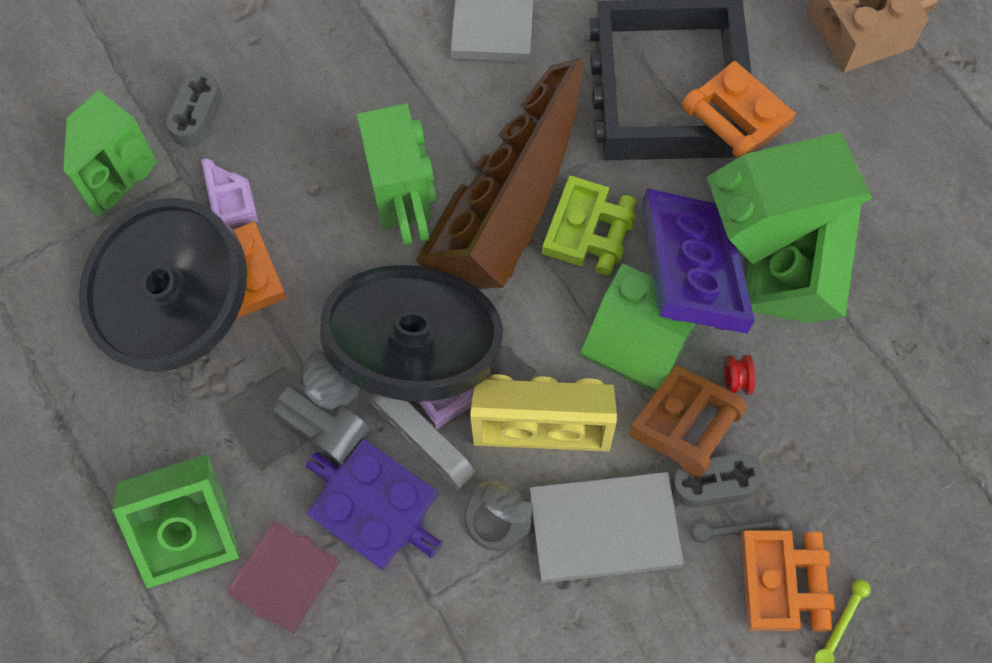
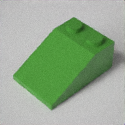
(786, 193)

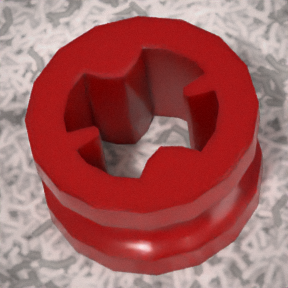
(739, 374)

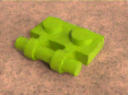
(577, 219)

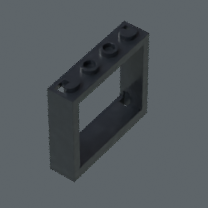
(658, 15)

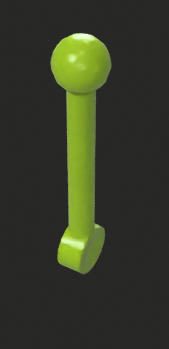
(860, 589)

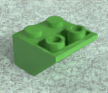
(104, 153)

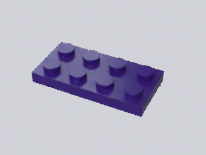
(695, 263)

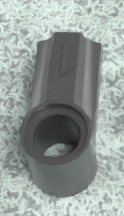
(330, 431)

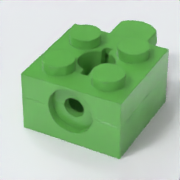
(398, 168)

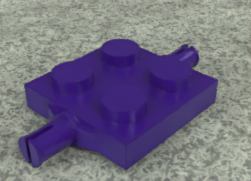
(373, 504)

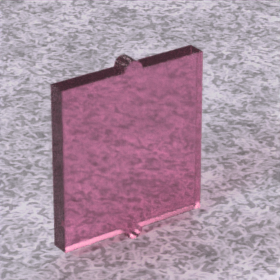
(283, 577)

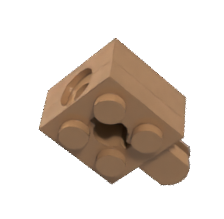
(870, 31)

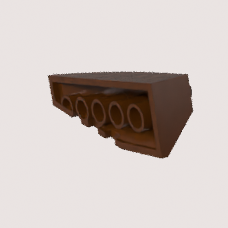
(496, 215)

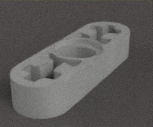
(424, 439)

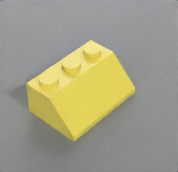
(543, 414)

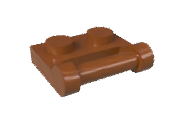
(674, 412)

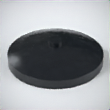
(162, 285)
(410, 333)

